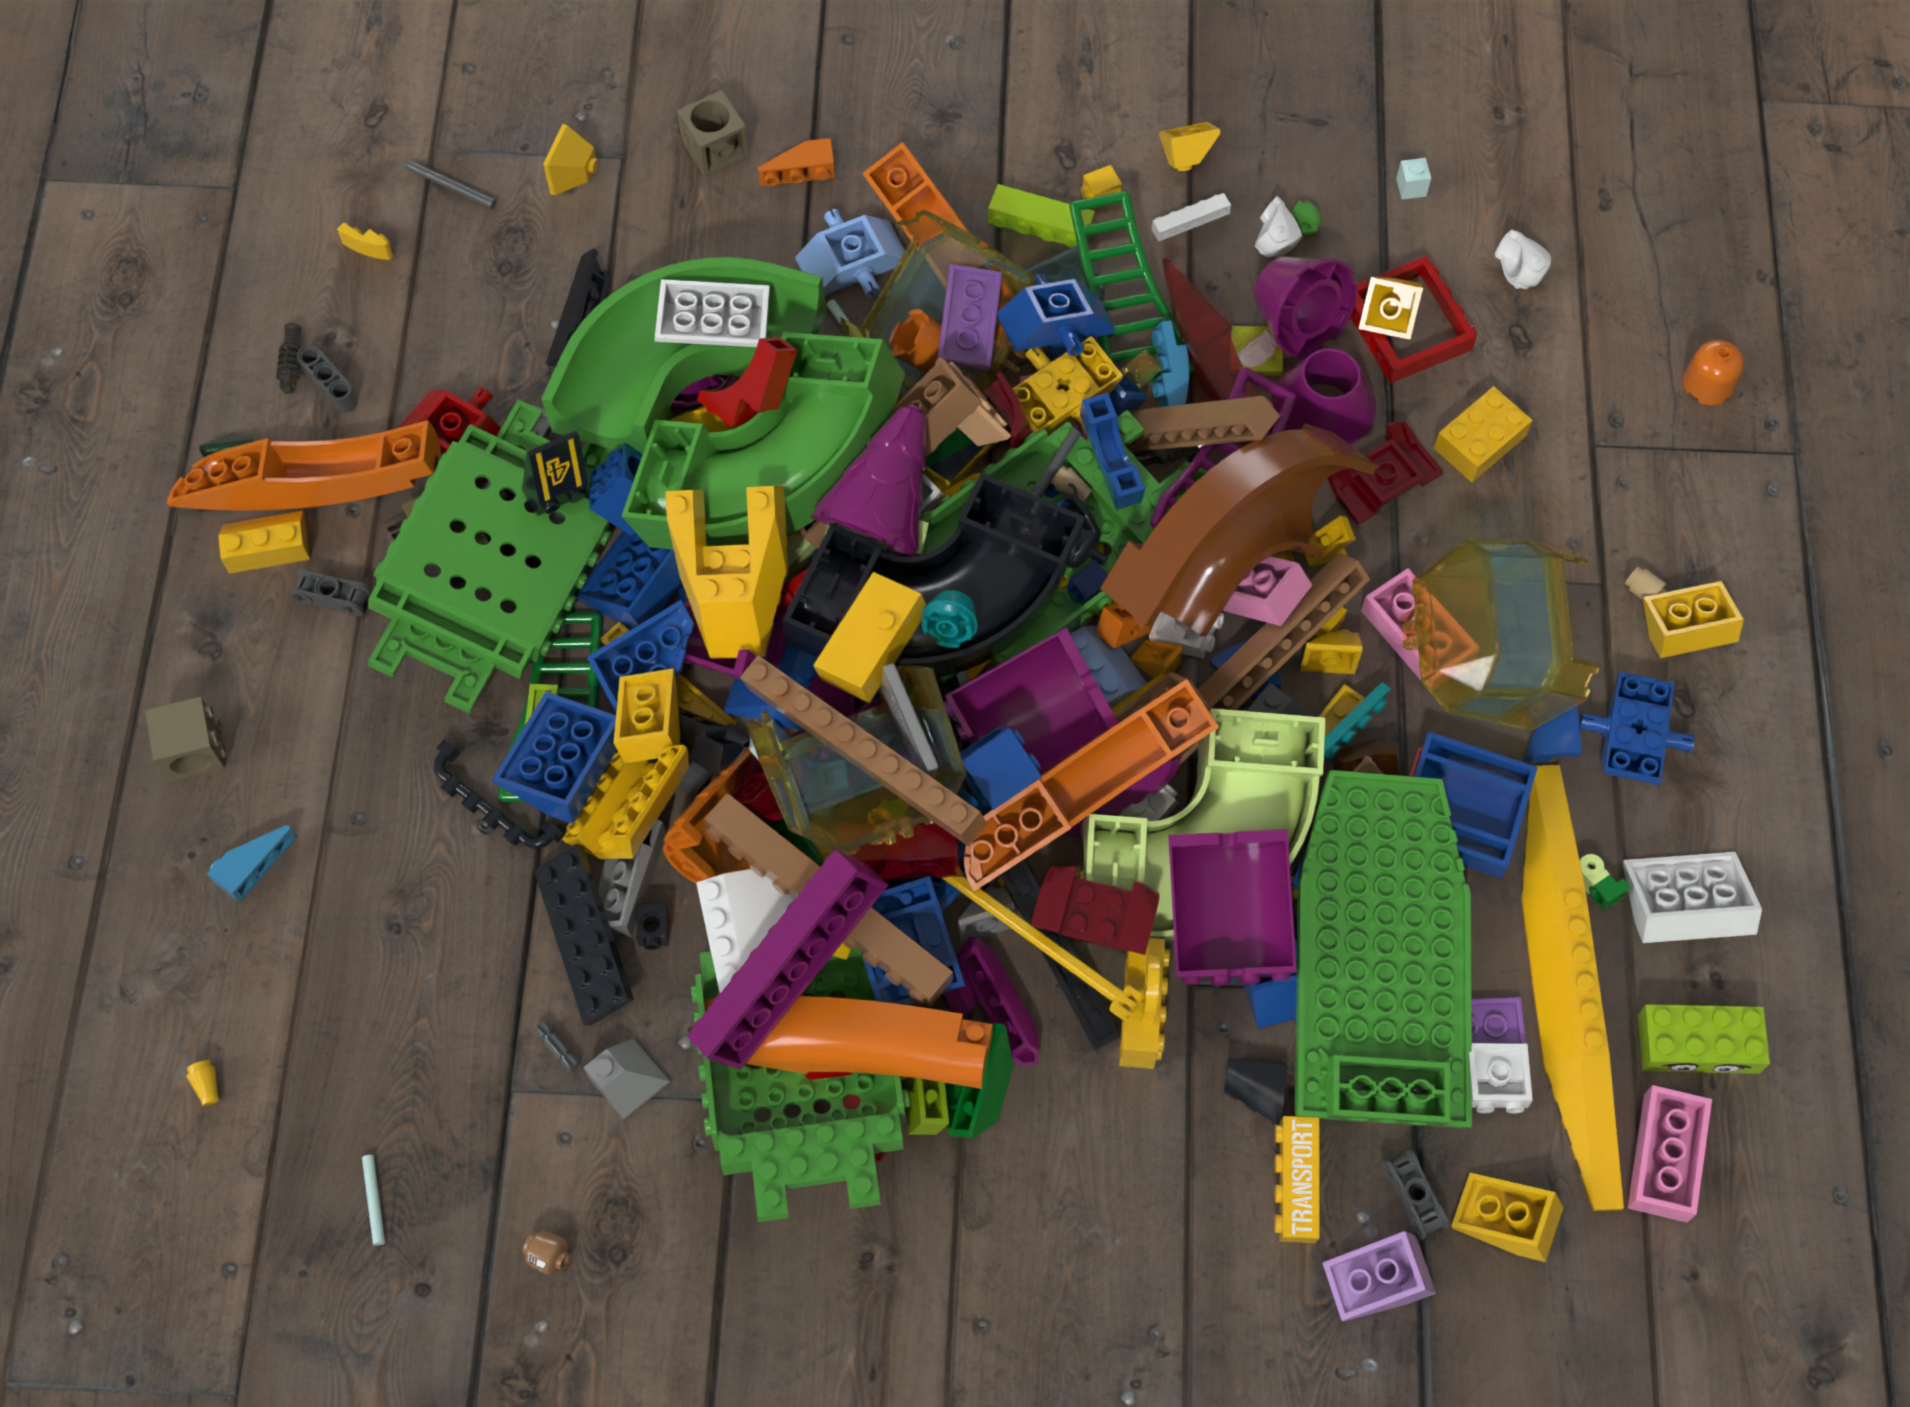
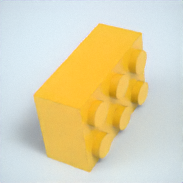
(1482, 434)

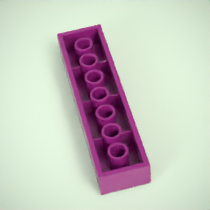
(787, 960)

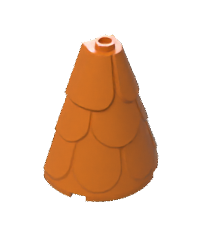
(688, 844)

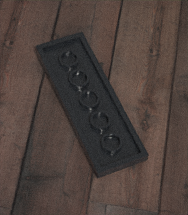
(583, 935)

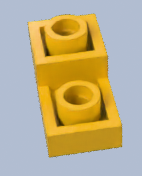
(367, 244)

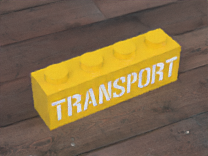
(1298, 1179)

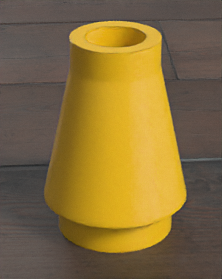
(204, 1082)

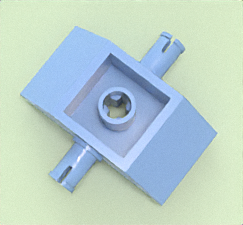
(851, 253)

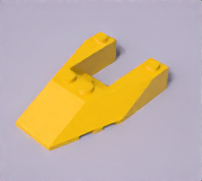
(732, 586)

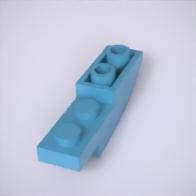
(1173, 383)

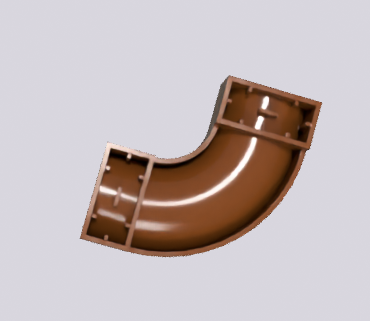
(1228, 525)

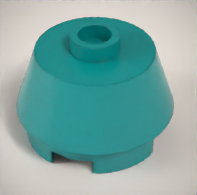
(950, 618)

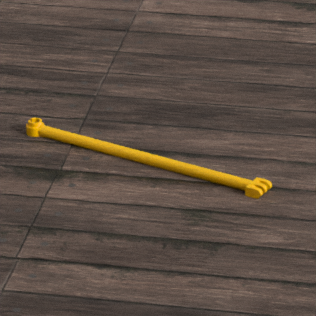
(1095, 980)

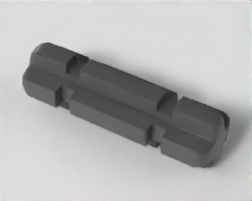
(557, 1046)

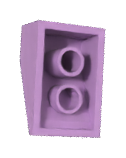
(1379, 1277)

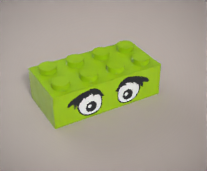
(1703, 1039)

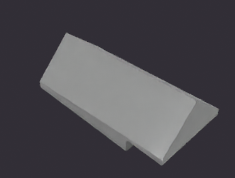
(627, 882)

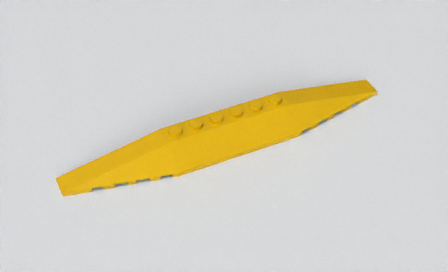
(1569, 989)

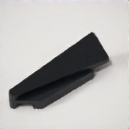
(586, 292)
(706, 742)

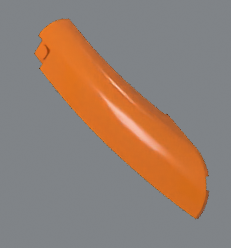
(908, 188)
(309, 472)
(1087, 781)
(877, 1039)

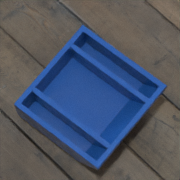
(1484, 799)

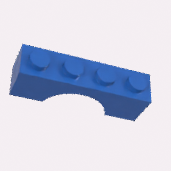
(1103, 432)

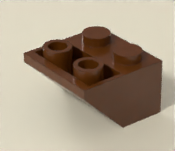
(1379, 750)

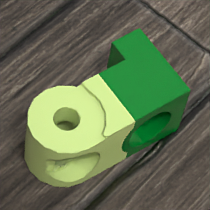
(1600, 883)

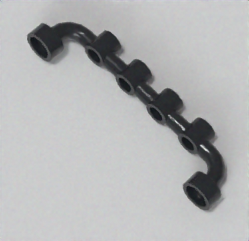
(493, 816)

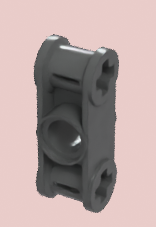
(347, 595)
(1412, 1176)

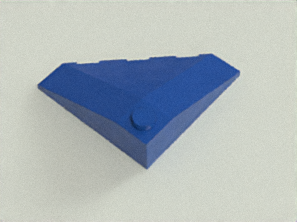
(646, 648)

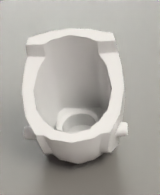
(1279, 232)
(1522, 260)

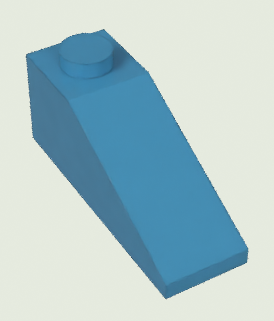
(245, 865)

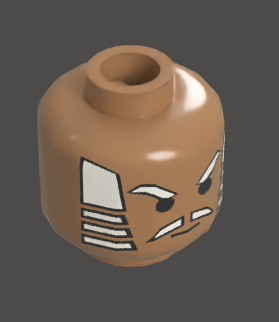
(546, 1252)

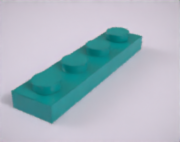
(1357, 718)

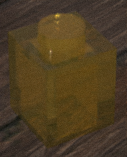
(1141, 368)

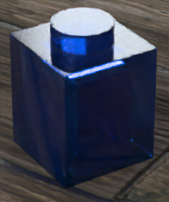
(1086, 583)

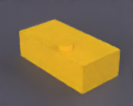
(870, 636)

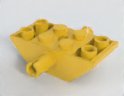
(1080, 376)

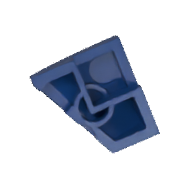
(1556, 738)

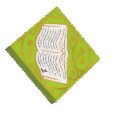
(1258, 350)

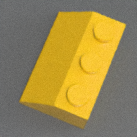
(264, 542)
(1692, 619)

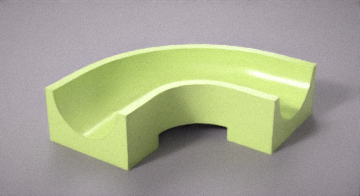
(1250, 777)

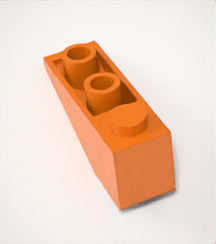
(801, 163)

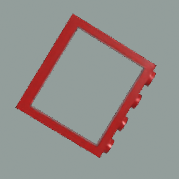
(1381, 349)

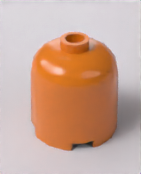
(917, 340)
(1714, 372)

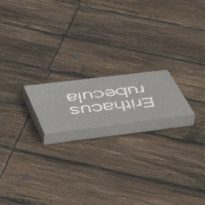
(907, 721)

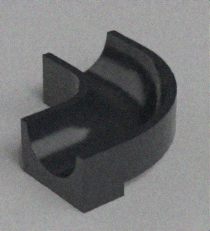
(1002, 556)

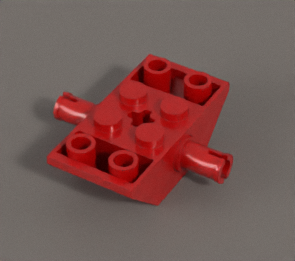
(452, 416)

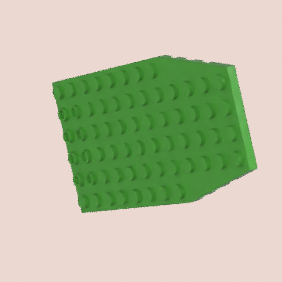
(1383, 957)

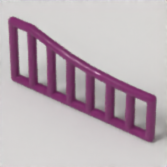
(1201, 459)

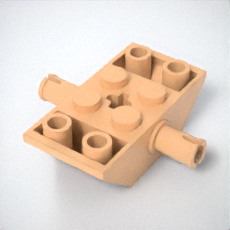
(985, 423)

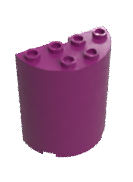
(1040, 694)
(1232, 906)

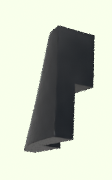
(1258, 1086)

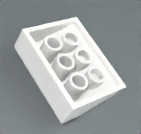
(712, 313)
(1691, 897)
(737, 917)

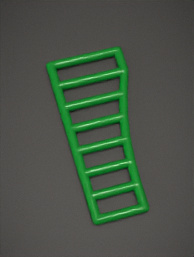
(1143, 271)
(539, 668)

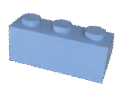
(1108, 665)

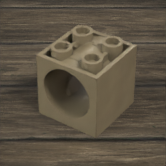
(714, 149)
(185, 739)

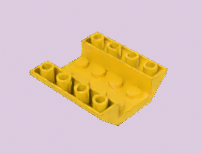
(627, 804)

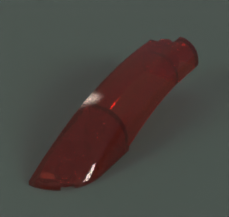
(1206, 338)

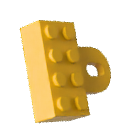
(1140, 1035)

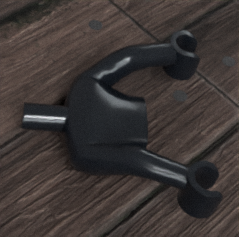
(1089, 537)

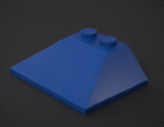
(918, 915)

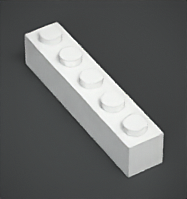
(1191, 217)

